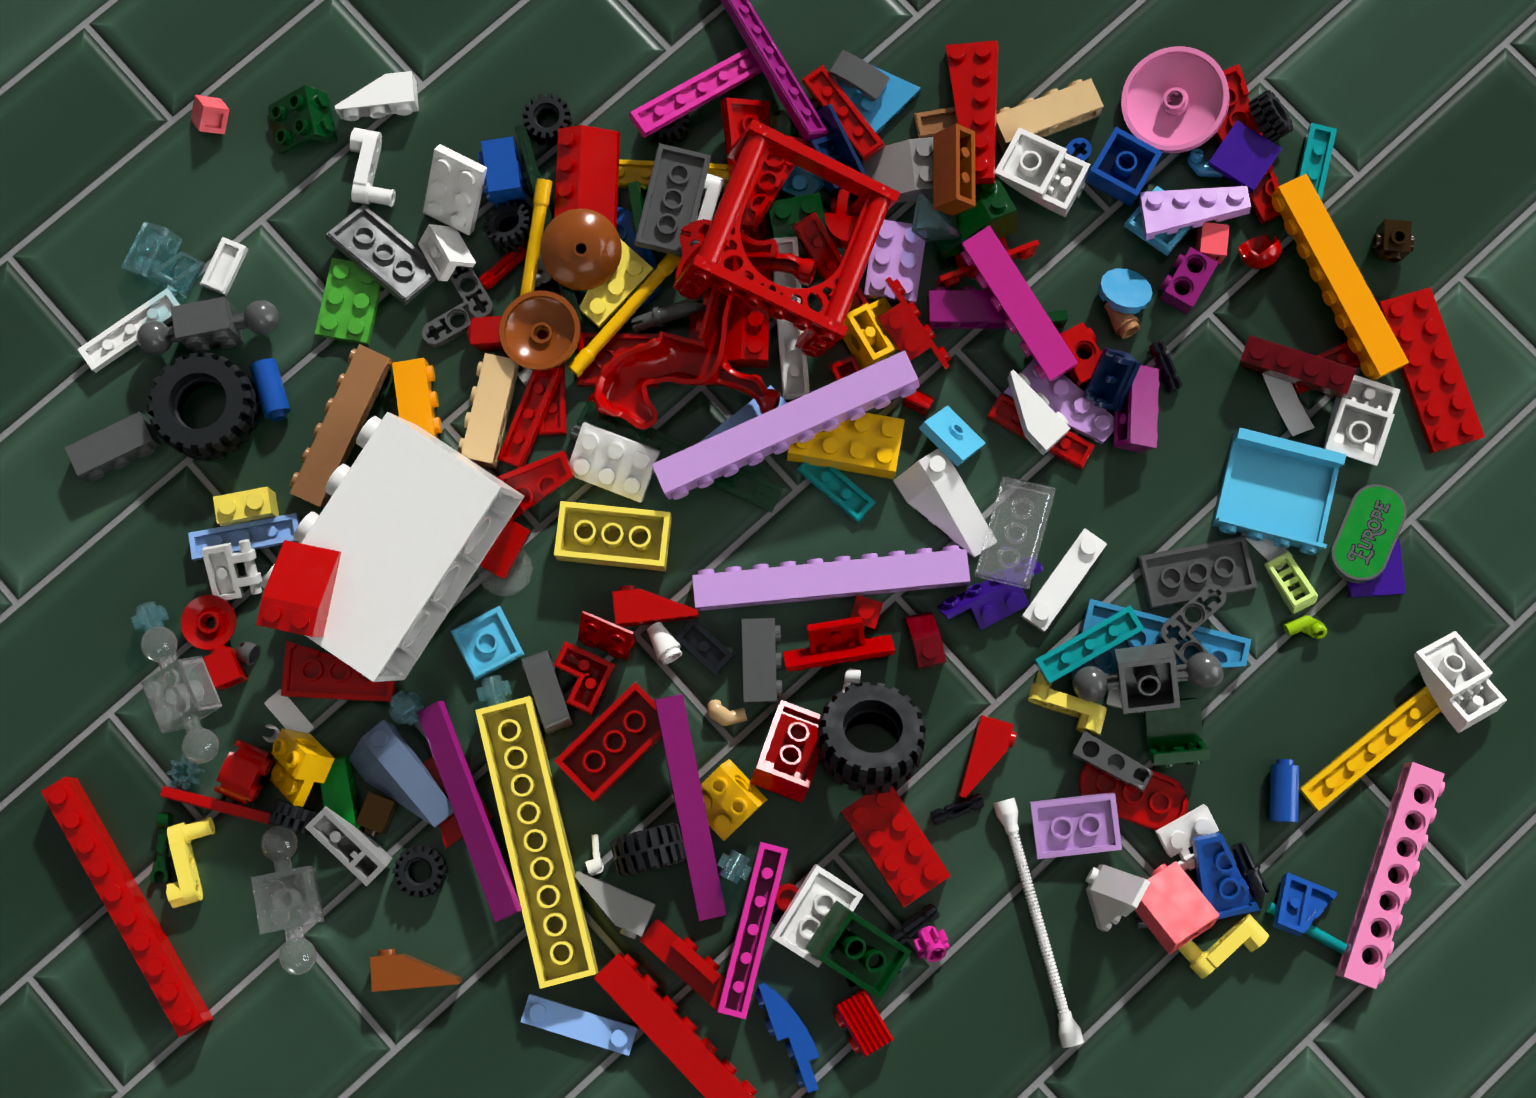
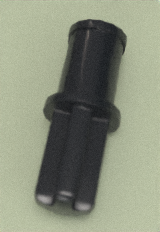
(1250, 870)

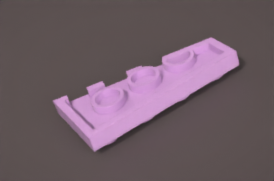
(1190, 207)
(1069, 400)

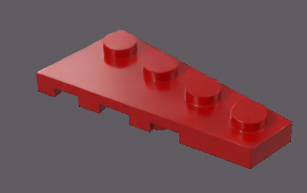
(766, 188)
(324, 676)

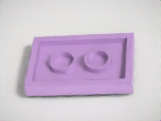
(898, 256)
(1075, 825)

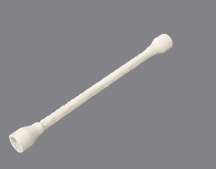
(1068, 1030)

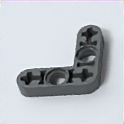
(466, 309)
(1185, 627)

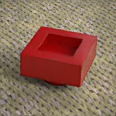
(868, 610)

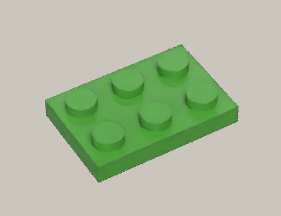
(348, 304)

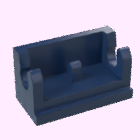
(1112, 379)

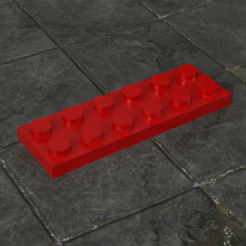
(1432, 371)

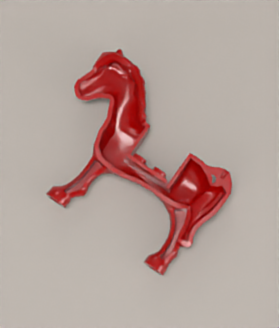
(672, 358)

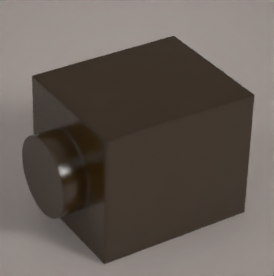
(376, 814)

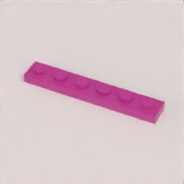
(695, 92)

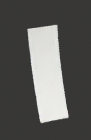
(1288, 405)

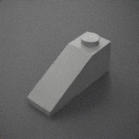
(349, 845)
(623, 908)

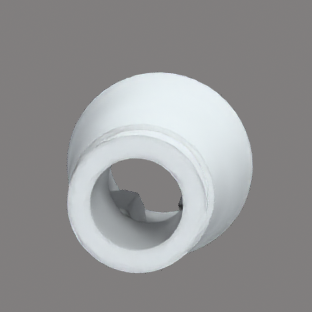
(664, 644)

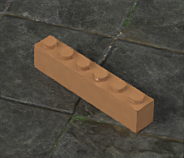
(342, 423)

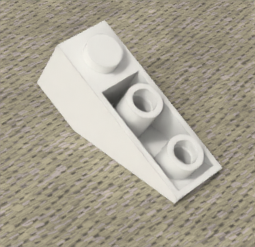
(386, 95)
(1037, 419)

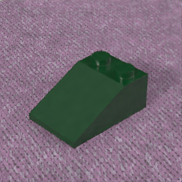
(991, 208)
(789, 211)
(858, 950)

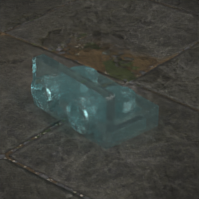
(150, 249)

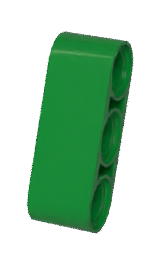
(339, 791)

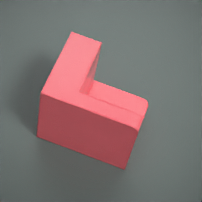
(209, 114)
(1213, 240)

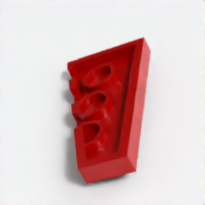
(538, 480)

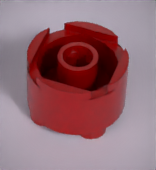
(243, 773)

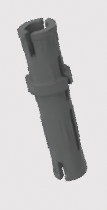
(660, 316)

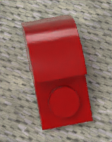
(839, 224)

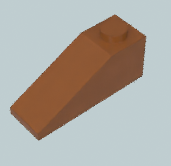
(402, 971)

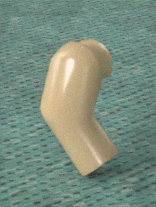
(723, 715)

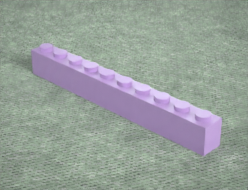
(786, 425)
(831, 579)

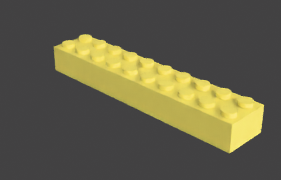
(536, 842)

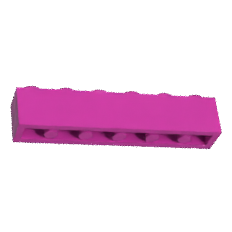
(1018, 304)
(752, 930)

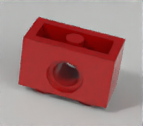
(1084, 339)

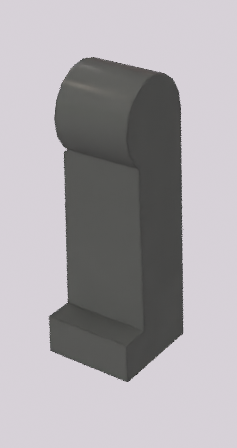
(1111, 762)

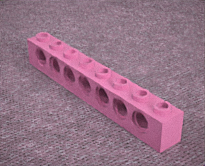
(1377, 883)

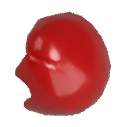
(1260, 252)

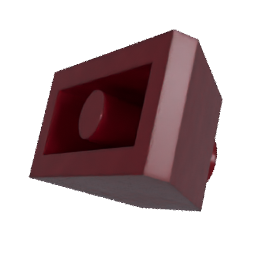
(925, 641)

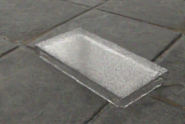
(1015, 532)

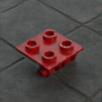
(605, 636)

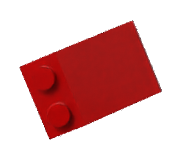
(299, 589)
(789, 752)

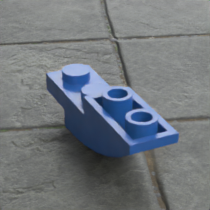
(786, 1023)

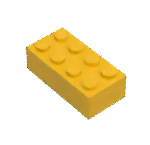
(856, 446)

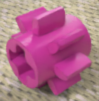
(931, 944)

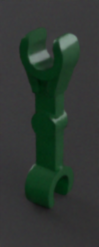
(163, 821)

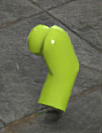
(1306, 625)

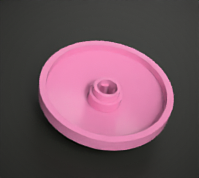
(1175, 99)

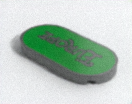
(1368, 533)

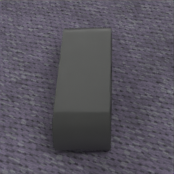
(547, 692)

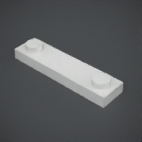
(122, 335)
(1064, 580)

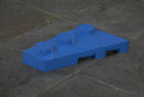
(1220, 877)

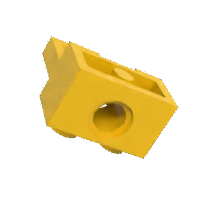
(866, 334)
(299, 764)
(729, 799)

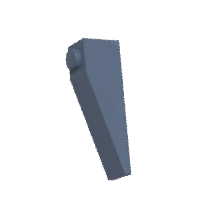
(394, 769)

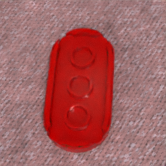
(1154, 808)

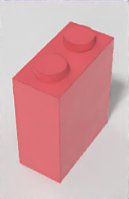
(1175, 908)

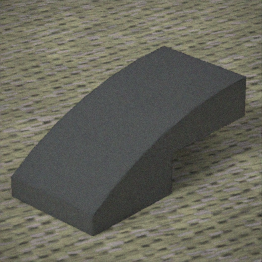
(859, 74)

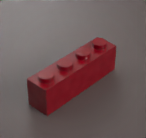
(1297, 367)

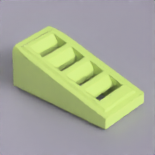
(1288, 597)

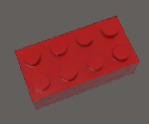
(612, 743)
(895, 845)

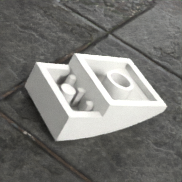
(1042, 171)
(1362, 420)
(1458, 681)

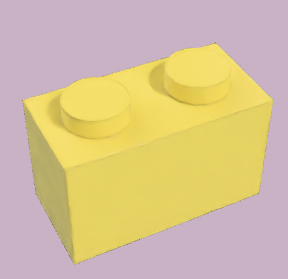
(245, 506)

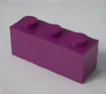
(962, 309)
(1137, 422)

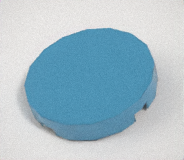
(1125, 290)

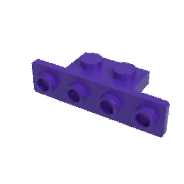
(987, 601)

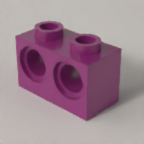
(1191, 282)

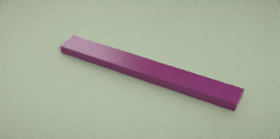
(775, 69)
(690, 807)
(469, 811)

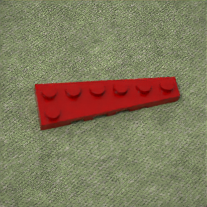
(974, 88)
(1239, 110)
(736, 117)

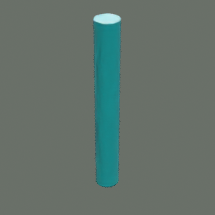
(1317, 934)

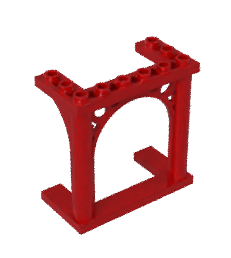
(820, 328)

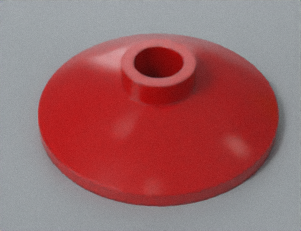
(196, 617)

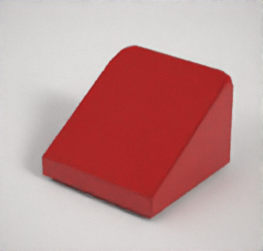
(919, 402)

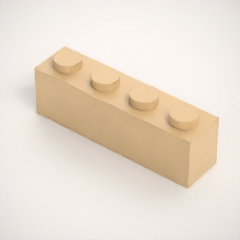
(1050, 113)
(489, 410)

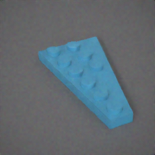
(877, 114)
(1228, 648)

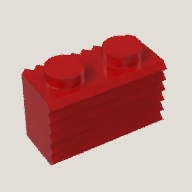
(863, 1023)

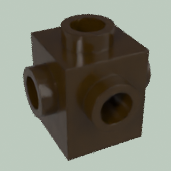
(1393, 240)

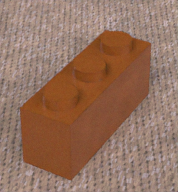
(954, 170)

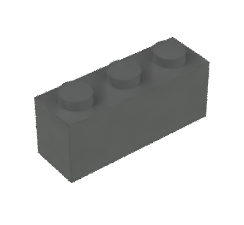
(113, 447)
(760, 661)

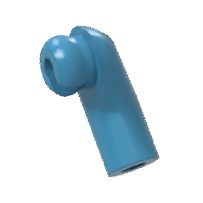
(1199, 164)

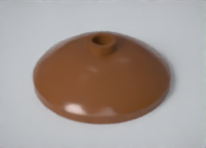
(575, 269)
(535, 314)

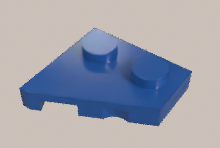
(1300, 904)

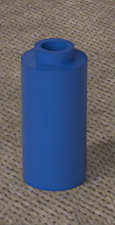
(270, 389)
(1284, 791)

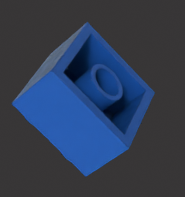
(1123, 166)
(503, 173)

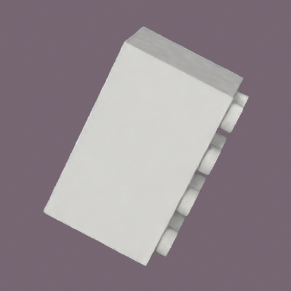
(409, 539)

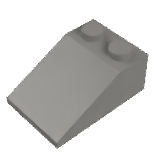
(904, 167)

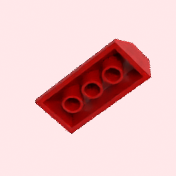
(587, 170)

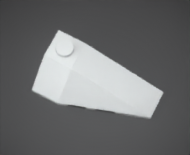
(941, 496)
(1113, 894)

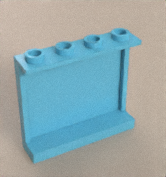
(1277, 490)

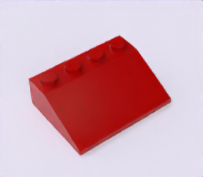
(746, 334)

